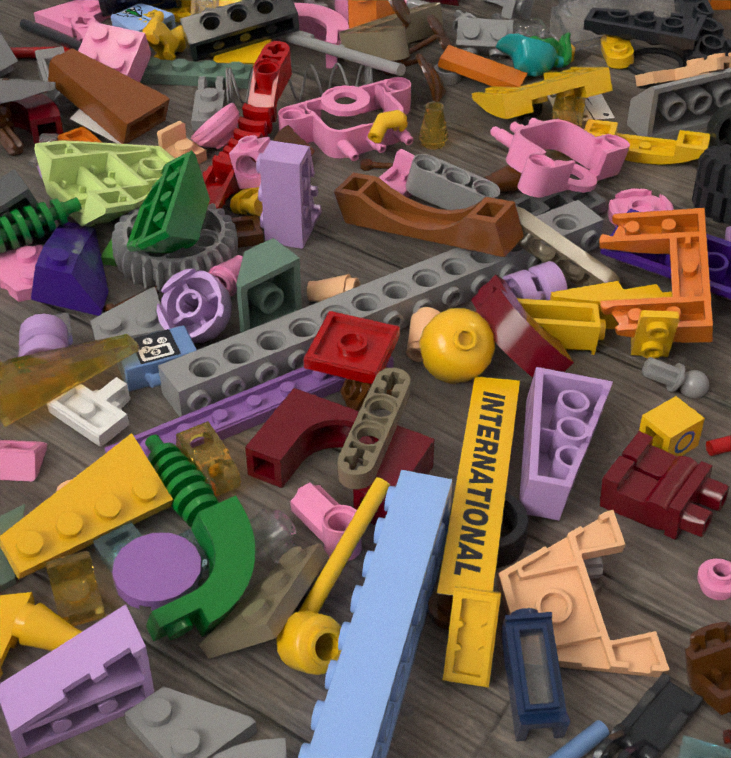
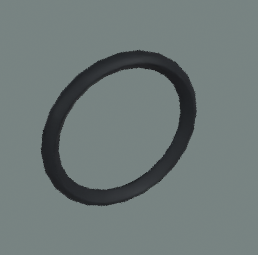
(657, 51)

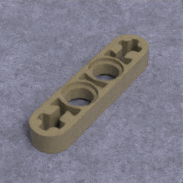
(560, 251)
(371, 425)

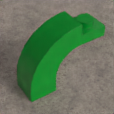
(230, 553)

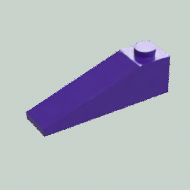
(71, 271)

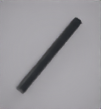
(50, 34)

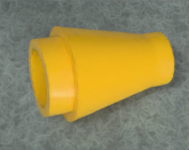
(41, 627)

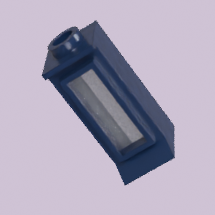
(533, 673)

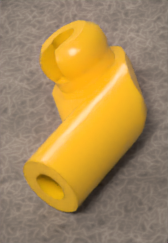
(387, 120)

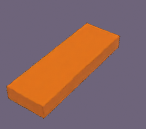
(480, 68)

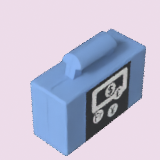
(156, 348)

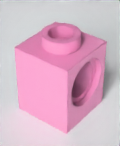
(243, 165)

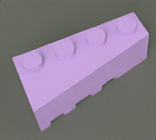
(557, 434)

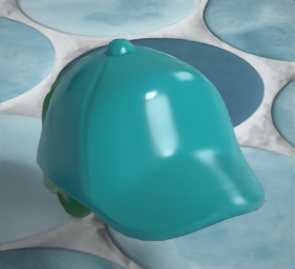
(536, 54)

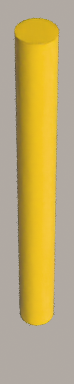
(345, 546)

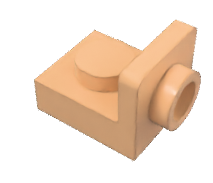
(175, 142)

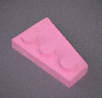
(60, 16)

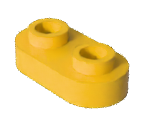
(616, 51)

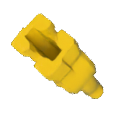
(162, 40)

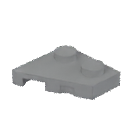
(132, 317)
(186, 726)

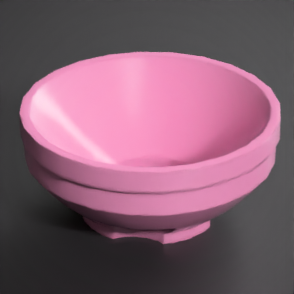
(218, 128)

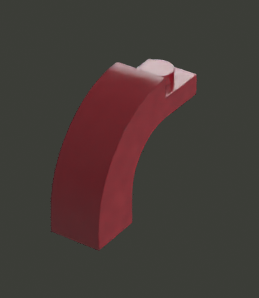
(37, 116)

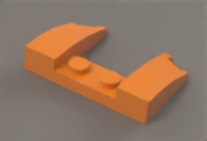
(684, 238)

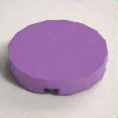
(156, 570)

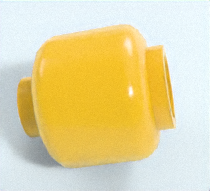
(309, 642)

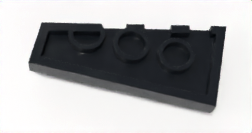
(646, 27)
(712, 38)

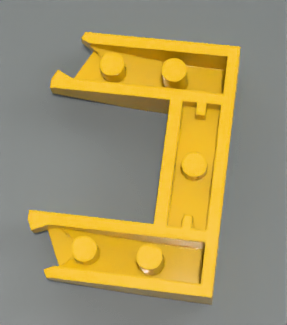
(517, 101)

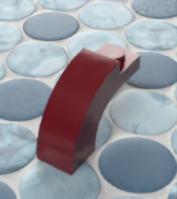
(517, 331)

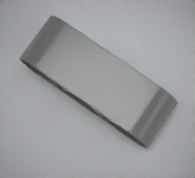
(447, 184)

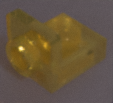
(75, 588)

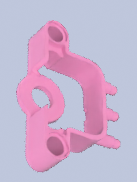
(349, 143)
(544, 176)

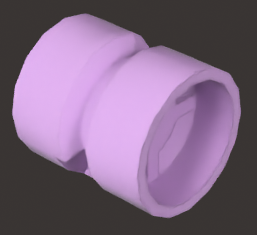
(537, 281)
(42, 334)

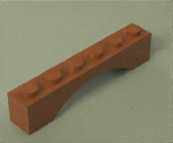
(485, 227)

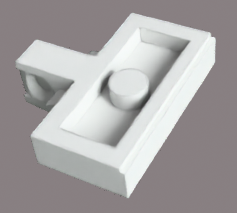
(94, 413)

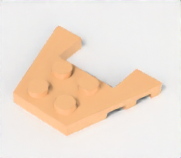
(694, 68)
(559, 583)

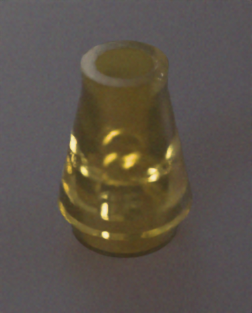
(433, 128)

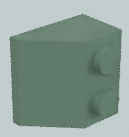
(268, 284)

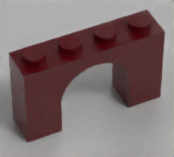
(311, 424)

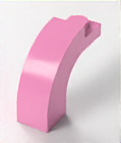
(322, 23)

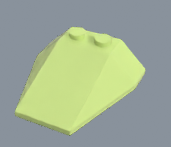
(103, 176)

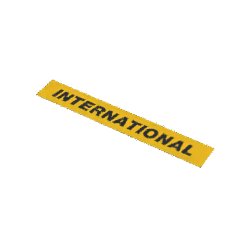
(480, 487)

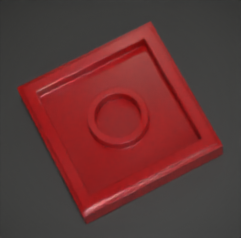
(351, 347)

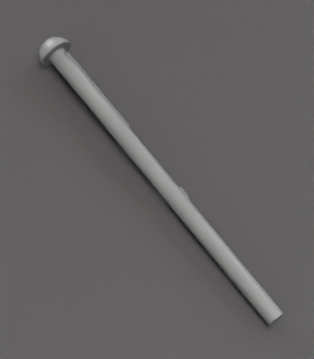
(308, 40)

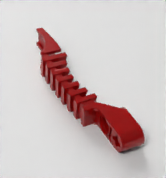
(268, 82)

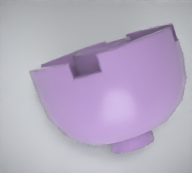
(197, 303)

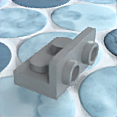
(482, 35)

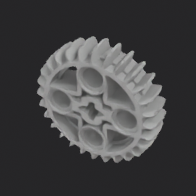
(216, 245)

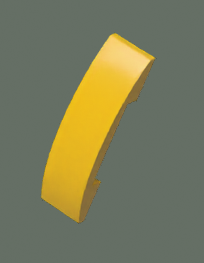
(655, 150)

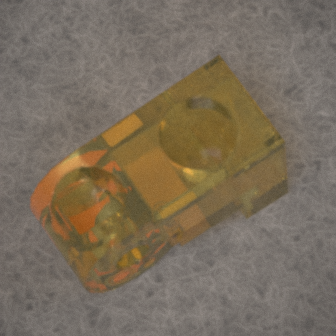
(210, 458)

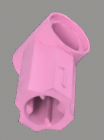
(323, 516)

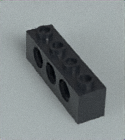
(237, 26)

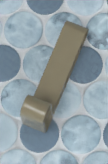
(388, 37)

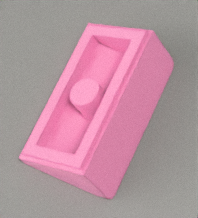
(21, 459)

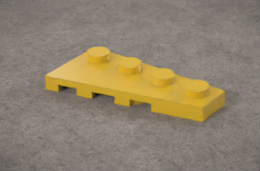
(97, 501)

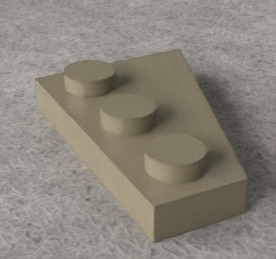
(269, 604)

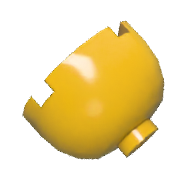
(457, 345)

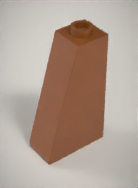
(107, 96)

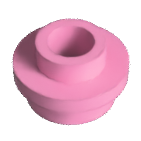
(715, 578)

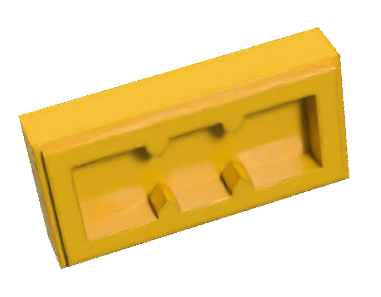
(471, 636)

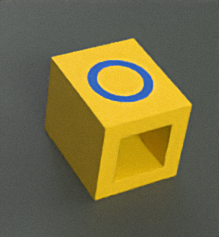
(673, 426)

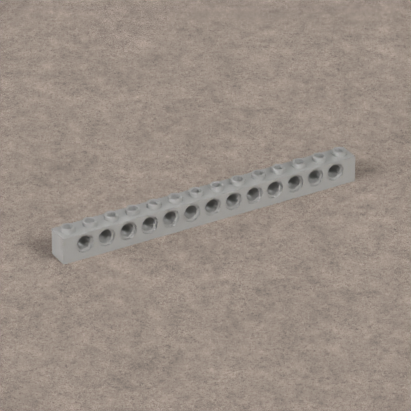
(282, 343)

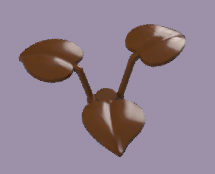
(433, 79)

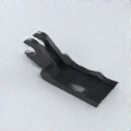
(652, 722)

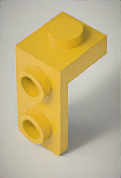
(654, 333)

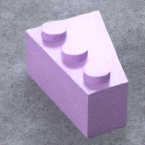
(287, 193)
(78, 685)

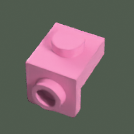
(397, 175)

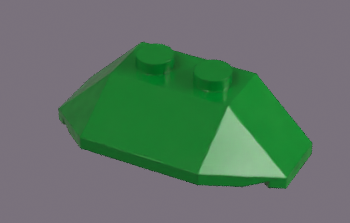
(172, 209)

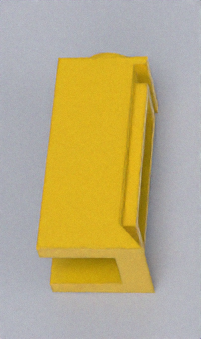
(571, 323)

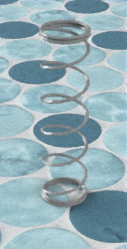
(230, 80)

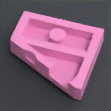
(18, 270)

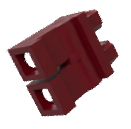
(662, 489)

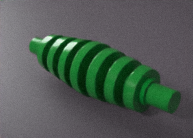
(34, 222)
(181, 479)

